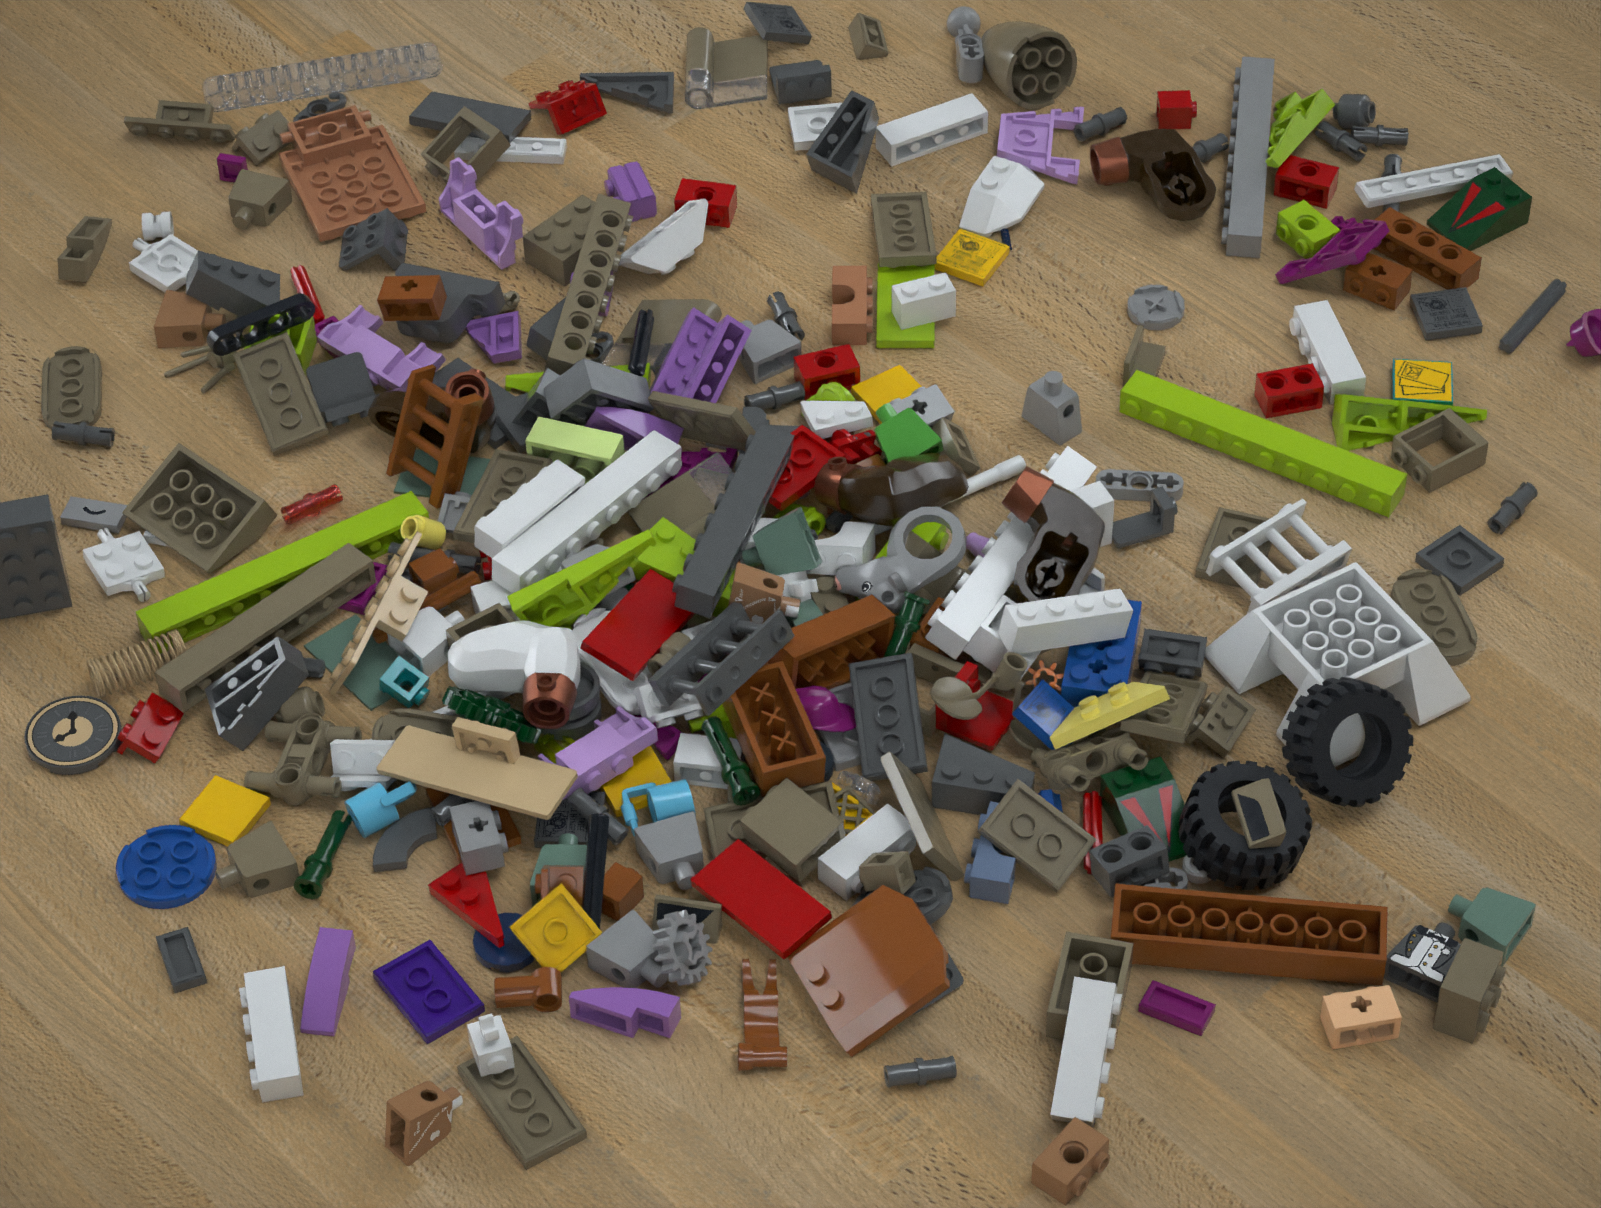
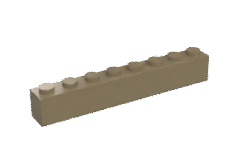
(281, 614)

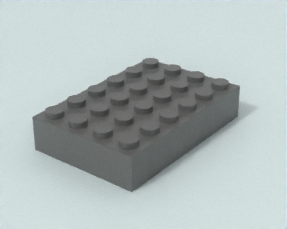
(31, 559)

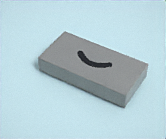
(93, 514)

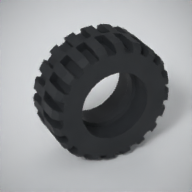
(1383, 750)
(1225, 852)

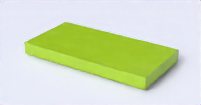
(888, 330)

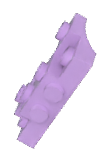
(487, 226)
(383, 360)
(606, 750)

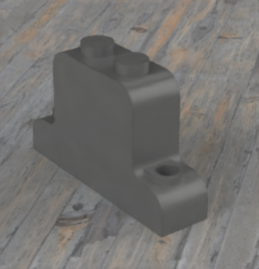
(465, 299)

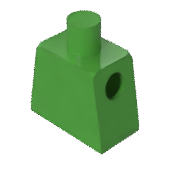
(904, 434)

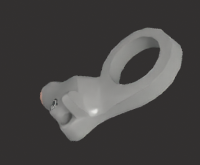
(900, 571)

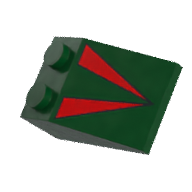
(1482, 211)
(1143, 799)

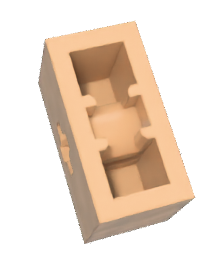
(1360, 1016)

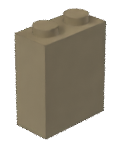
(791, 829)

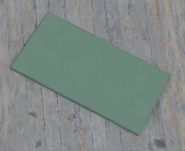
(409, 482)
(372, 664)

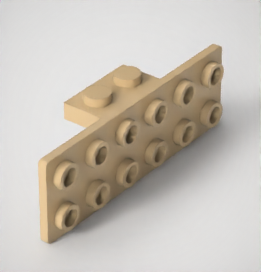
(391, 612)
(480, 766)

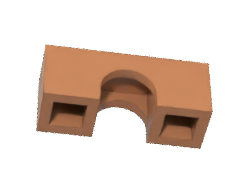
(851, 305)

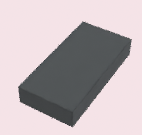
(181, 960)

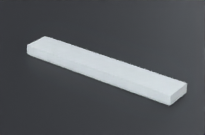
(1426, 181)

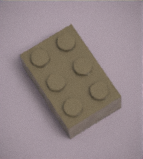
(557, 241)
(1090, 959)

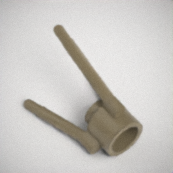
(224, 362)

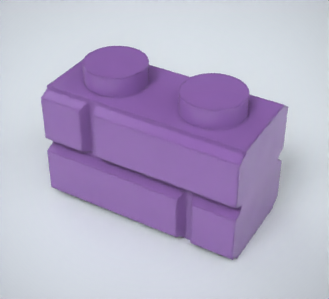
(632, 186)

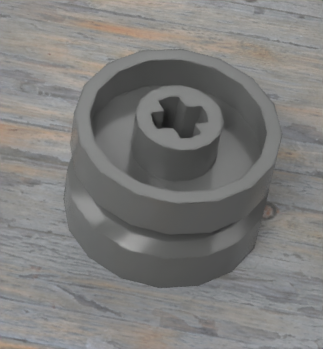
(585, 709)

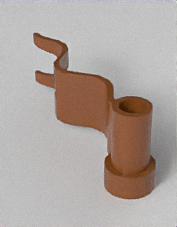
(760, 1023)

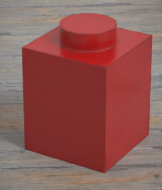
(1175, 109)

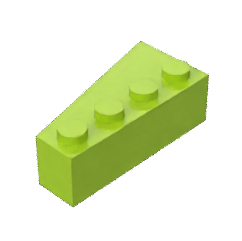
(670, 555)

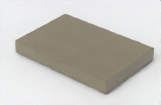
(1225, 529)
(1037, 835)

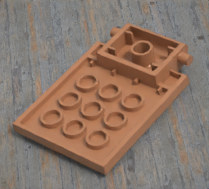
(346, 171)

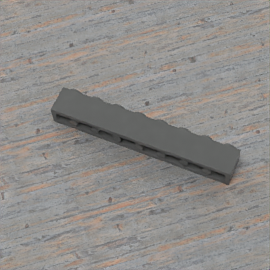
(733, 521)

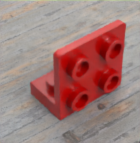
(571, 105)
(989, 725)

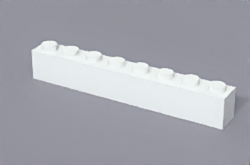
(587, 512)

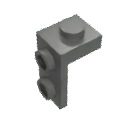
(1148, 525)

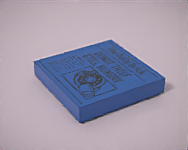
(1043, 712)

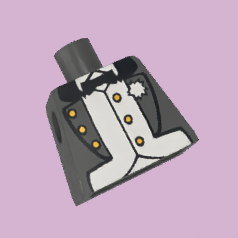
(1422, 960)

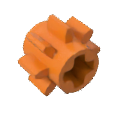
(1049, 670)

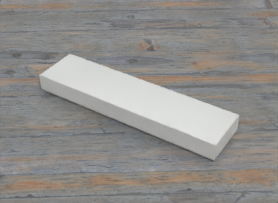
(521, 150)

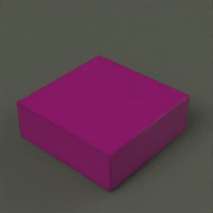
(230, 166)

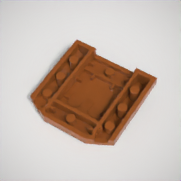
(872, 967)

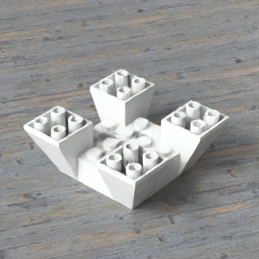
(1336, 631)

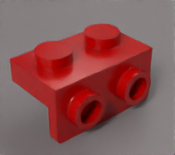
(151, 728)

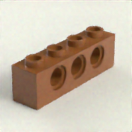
(1428, 252)

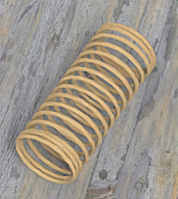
(96, 678)

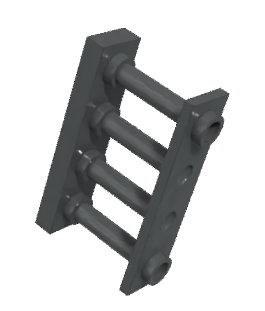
(709, 647)

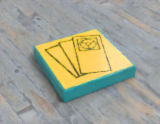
(1422, 381)

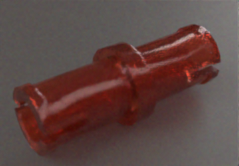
(311, 504)

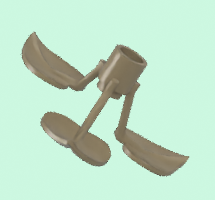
(958, 701)

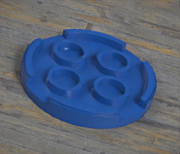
(166, 867)

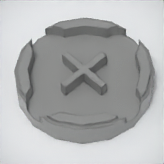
(1155, 307)

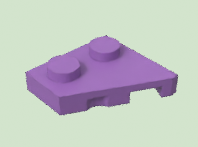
(498, 336)

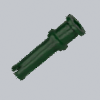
(906, 623)
(741, 780)
(319, 865)

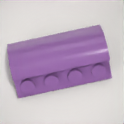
(701, 357)

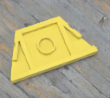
(1107, 709)

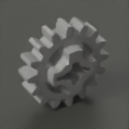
(682, 947)

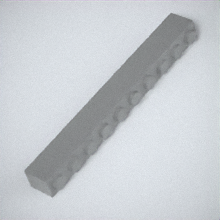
(1249, 157)

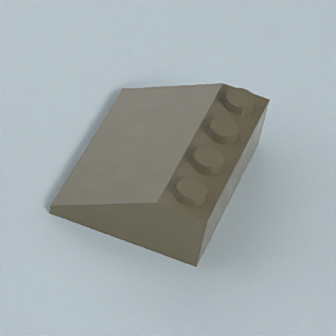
(199, 510)

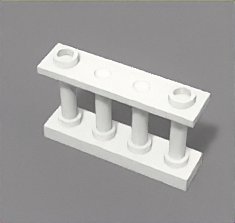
(1329, 560)

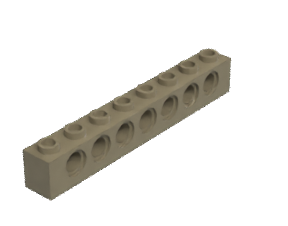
(589, 282)

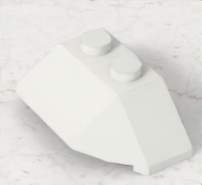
(1000, 197)
(669, 241)

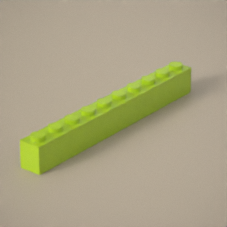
(1263, 443)
(237, 590)

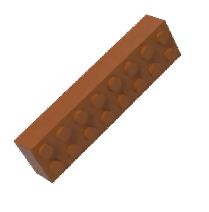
(1252, 934)

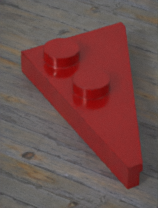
(471, 900)

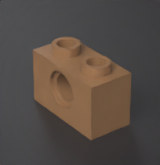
(1076, 1144)

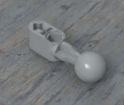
(964, 25)

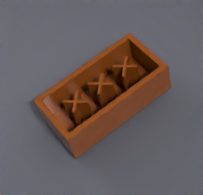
(830, 642)
(775, 730)

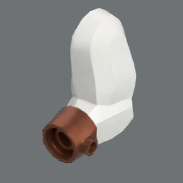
(524, 660)

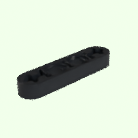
(299, 310)

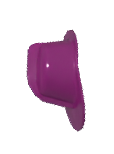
(1586, 334)
(825, 711)

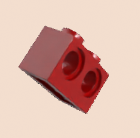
(1289, 390)

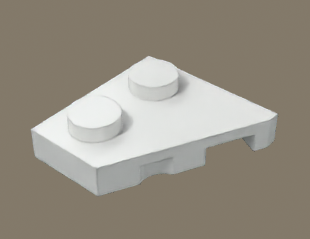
(829, 416)

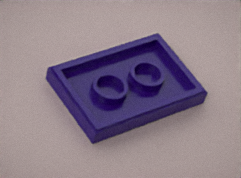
(428, 991)

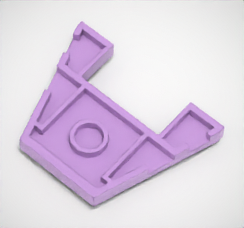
(1029, 137)

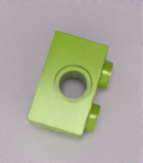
(1304, 229)

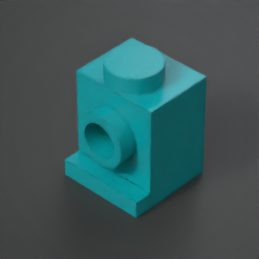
(401, 674)

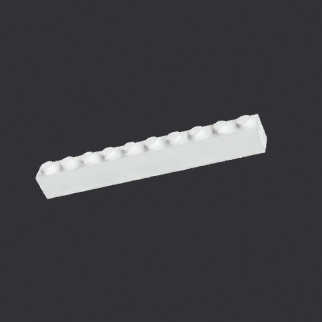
(996, 571)

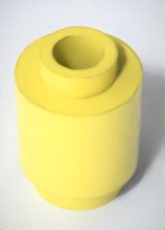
(432, 531)

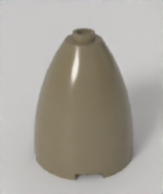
(1028, 57)

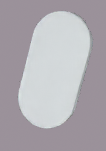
(613, 685)

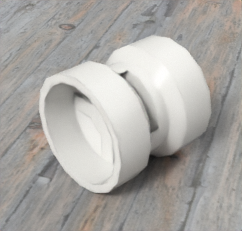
(157, 225)

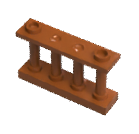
(457, 434)

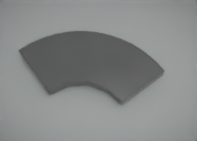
(402, 839)

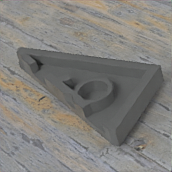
(643, 88)

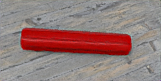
(304, 286)
(1092, 822)

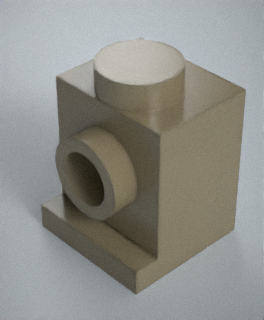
(887, 869)

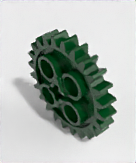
(491, 712)

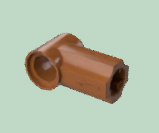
(538, 990)

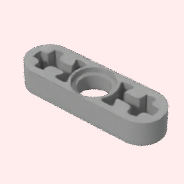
(1149, 478)

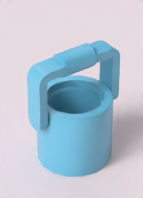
(663, 801)
(376, 808)

